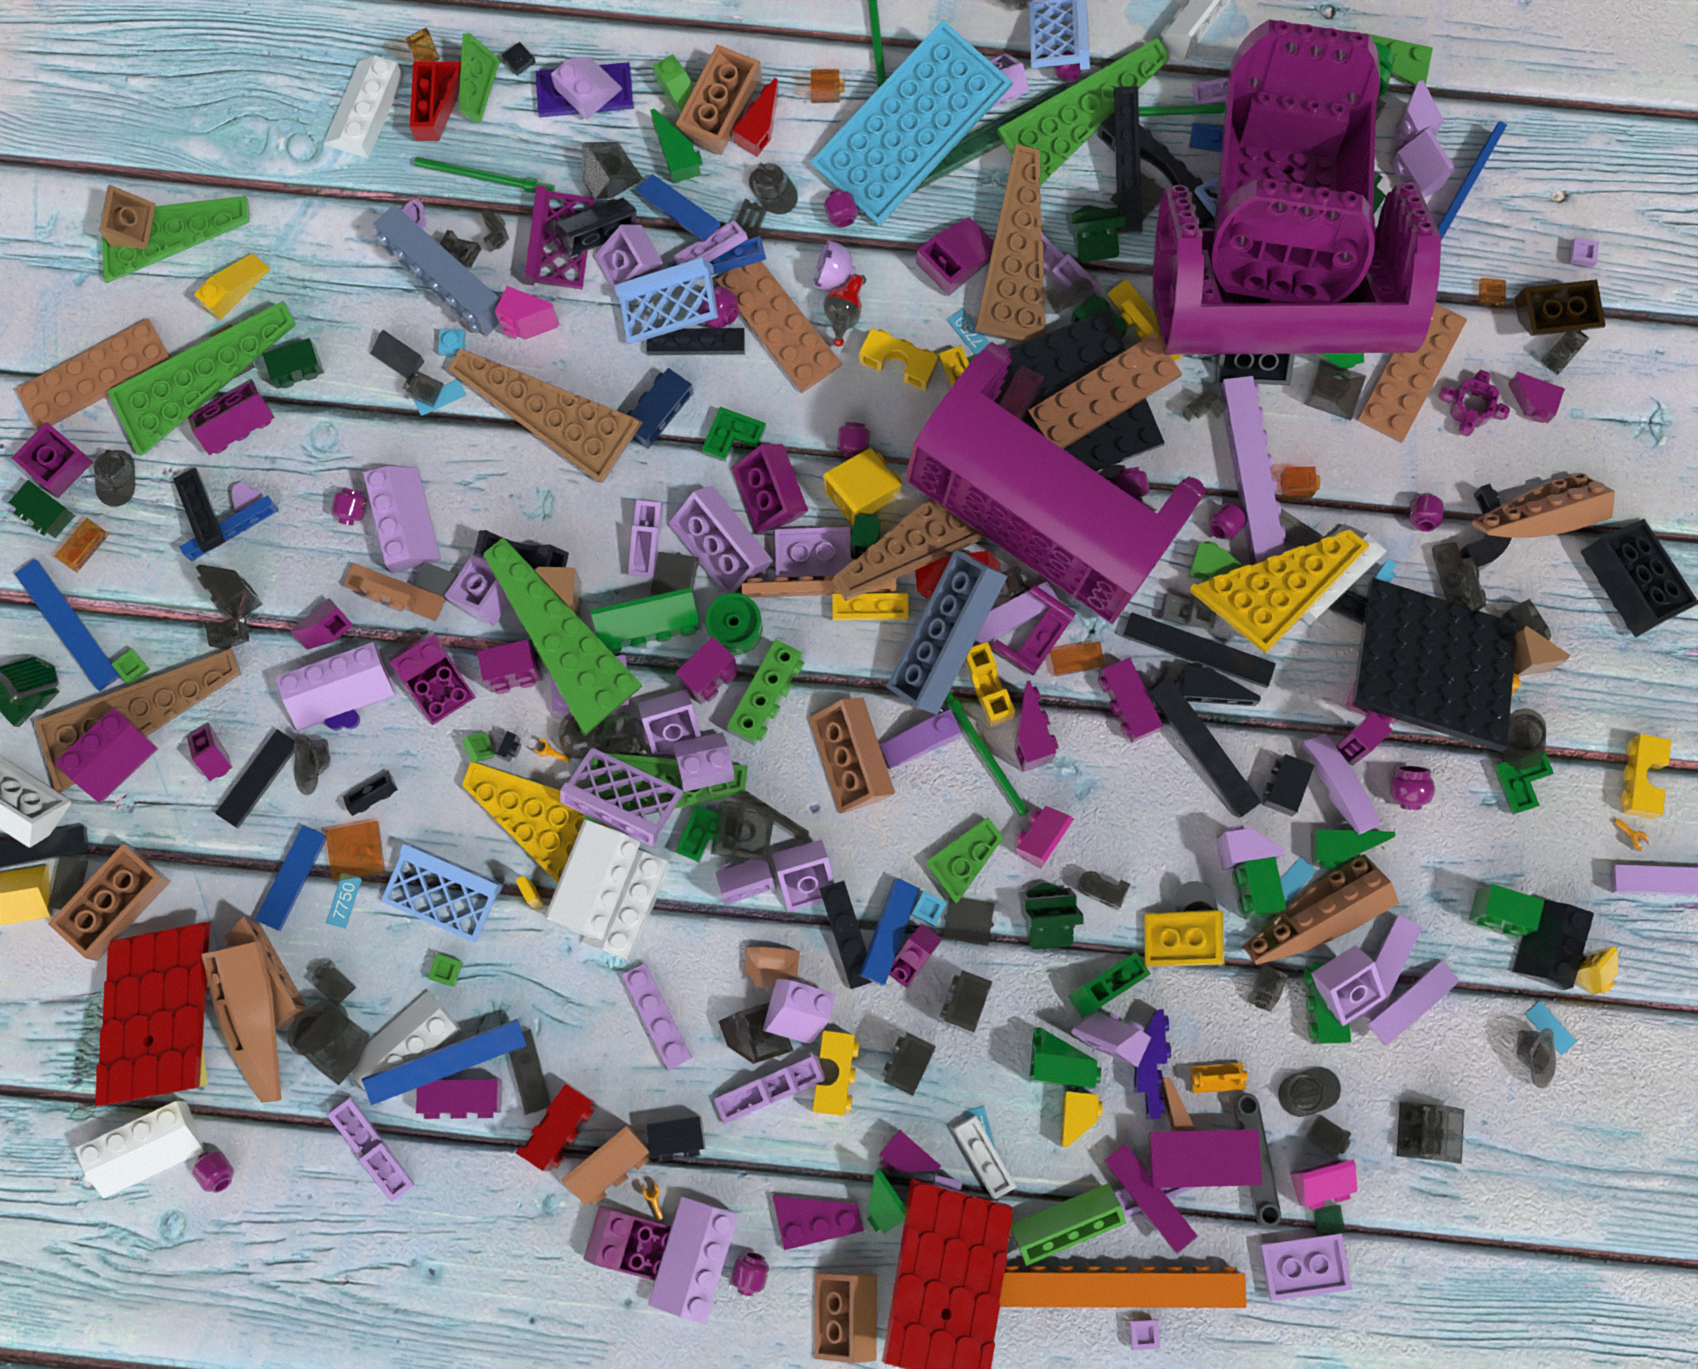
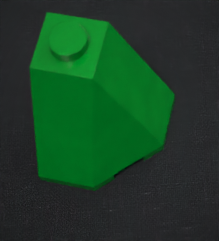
(1061, 1063)

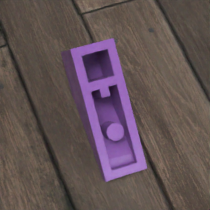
(921, 739)

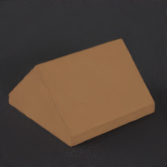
(126, 219)
(564, 583)
(1536, 654)

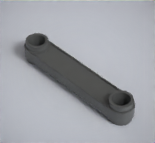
(1265, 1194)

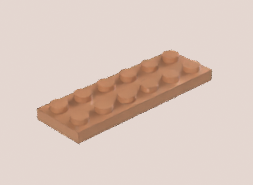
(780, 325)
(92, 374)
(1410, 378)
(1105, 392)
(803, 587)

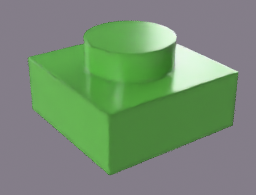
(130, 666)
(478, 747)
(445, 970)

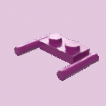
(1043, 636)

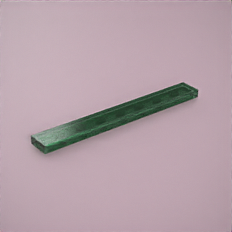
(982, 140)

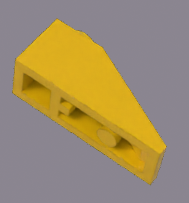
(230, 285)
(1598, 970)

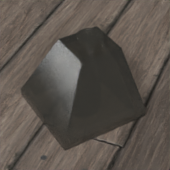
(607, 169)
(1335, 390)
(746, 1036)
(333, 1044)

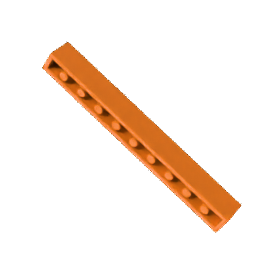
(1123, 1288)

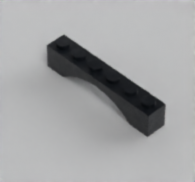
(1164, 161)

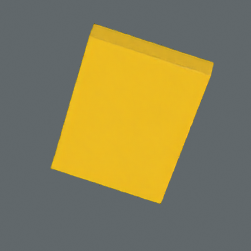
(1184, 938)

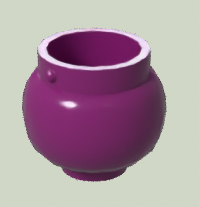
(726, 307)
(1412, 787)

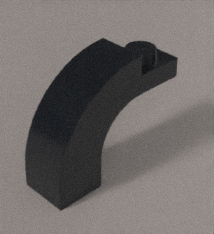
(1490, 547)
(534, 555)

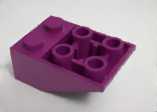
(955, 255)
(431, 677)
(1033, 741)
(627, 1243)

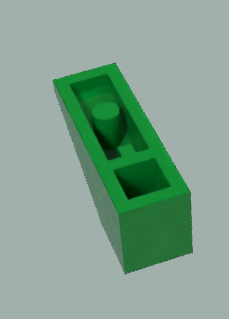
(677, 150)
(1338, 846)
(1109, 985)

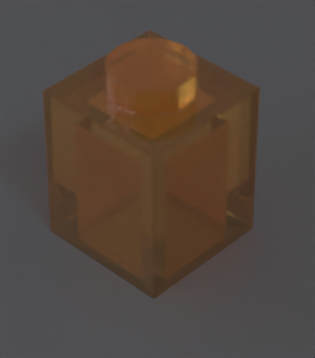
(826, 86)
(1299, 482)

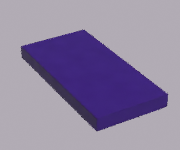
(554, 104)

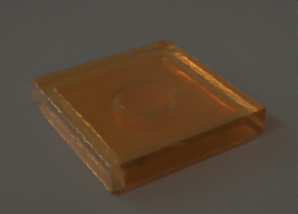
(355, 851)

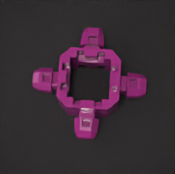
(1471, 419)

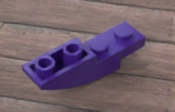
(1146, 1076)

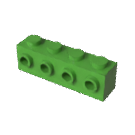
(765, 692)
(1067, 1223)

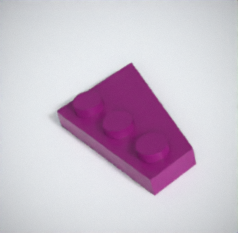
(814, 1221)

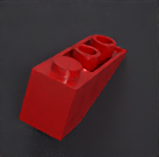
(756, 127)

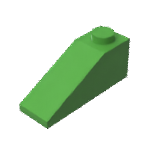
(673, 81)
(1211, 561)

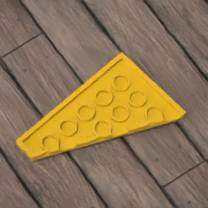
(1274, 594)
(529, 814)

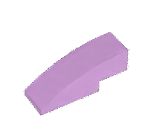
(645, 538)

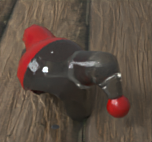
(844, 307)

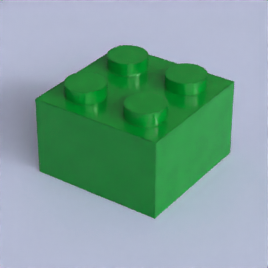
(1259, 888)
(1506, 910)

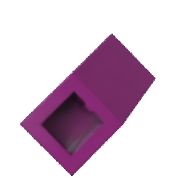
(322, 626)
(914, 955)

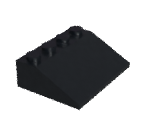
(1639, 577)

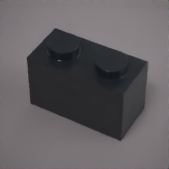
(1287, 785)
(676, 1137)

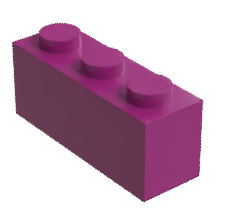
(1130, 700)
(1364, 738)
(459, 1098)

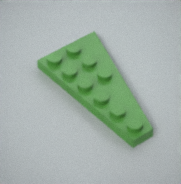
(175, 230)
(668, 772)

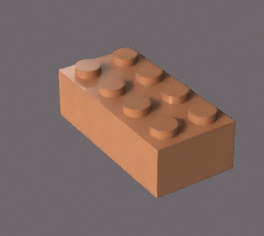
(109, 902)

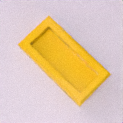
(529, 892)

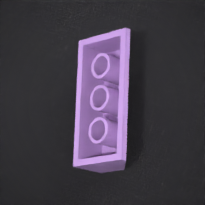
(401, 517)
(719, 540)
(335, 686)
(693, 1260)

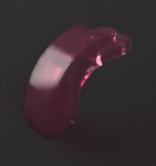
(1021, 392)

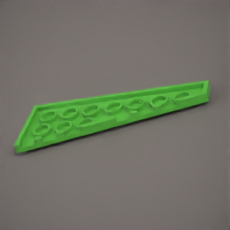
(1075, 114)
(173, 390)
(577, 660)

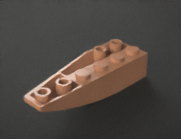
(1551, 509)
(1325, 911)
(246, 1013)

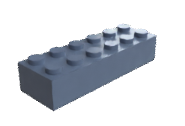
(438, 269)
(946, 632)

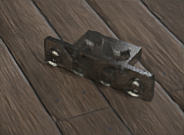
(1458, 577)

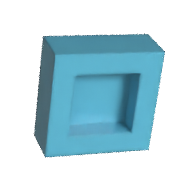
(451, 341)
(1385, 572)
(929, 908)

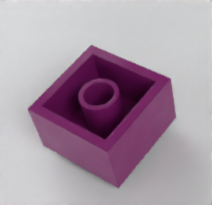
(52, 460)
(509, 667)
(707, 671)

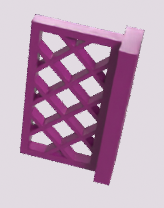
(537, 240)

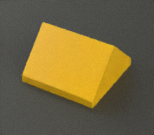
(24, 895)

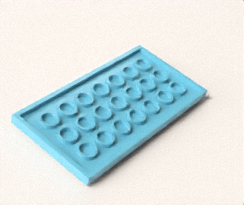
(911, 122)

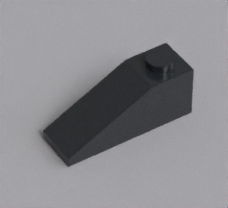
(1208, 686)

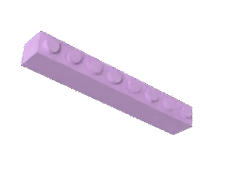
(1252, 468)

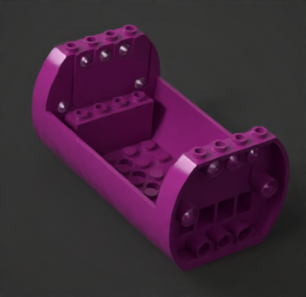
(1304, 107)
(1382, 315)
(1040, 497)

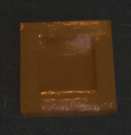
(1492, 291)

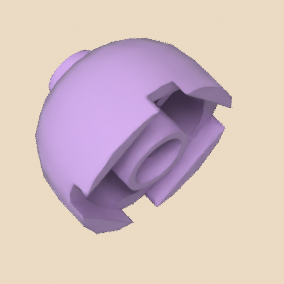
(833, 266)

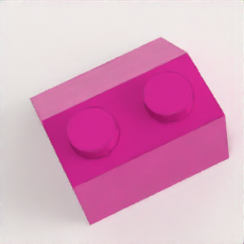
(524, 314)
(1043, 835)
(1325, 1182)

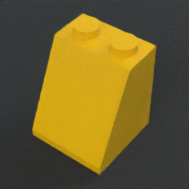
(861, 484)

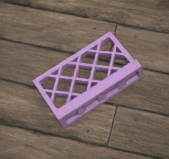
(606, 810)

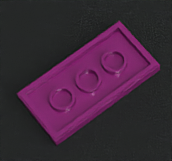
(1205, 1158)

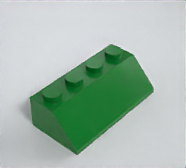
(646, 620)

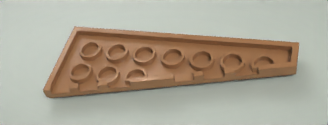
(1014, 279)
(571, 424)
(917, 541)
(145, 704)

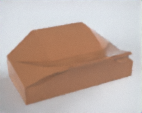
(768, 964)

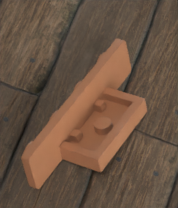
(396, 593)

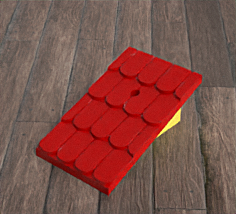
(153, 1015)
(947, 1280)

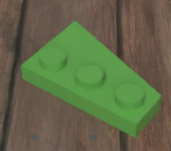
(1411, 59)
(476, 77)
(964, 858)

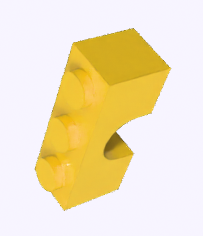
(882, 347)
(988, 688)
(1639, 795)
(834, 1097)

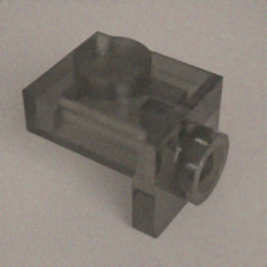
(496, 224)
(462, 250)
(227, 633)
(332, 982)

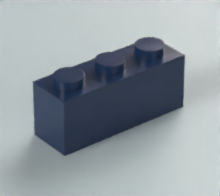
(660, 405)

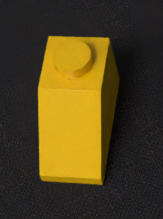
(1078, 1115)

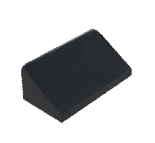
(396, 355)

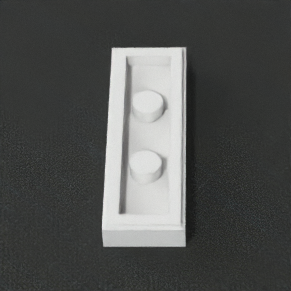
(984, 1157)

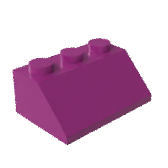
(230, 418)
(769, 488)
(106, 755)

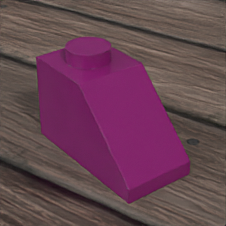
(1536, 397)
(208, 752)
(906, 1156)

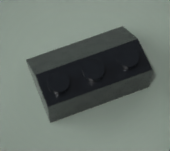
(594, 225)
(1265, 368)
(1557, 946)

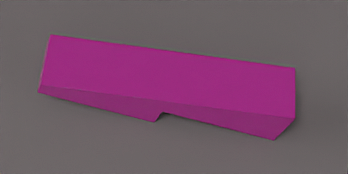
(1151, 1200)

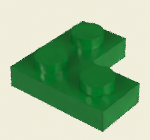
(730, 427)
(1517, 784)
(697, 834)

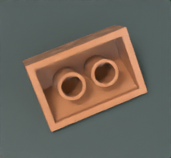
(608, 1166)
(845, 1317)

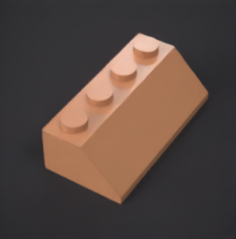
(719, 98)
(851, 755)
(286, 997)

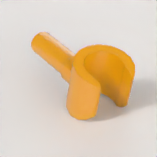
(548, 751)
(1635, 836)
(652, 1196)

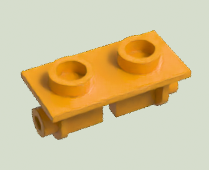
(1218, 1078)

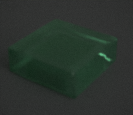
(1328, 1220)

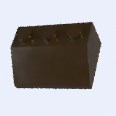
(1560, 308)

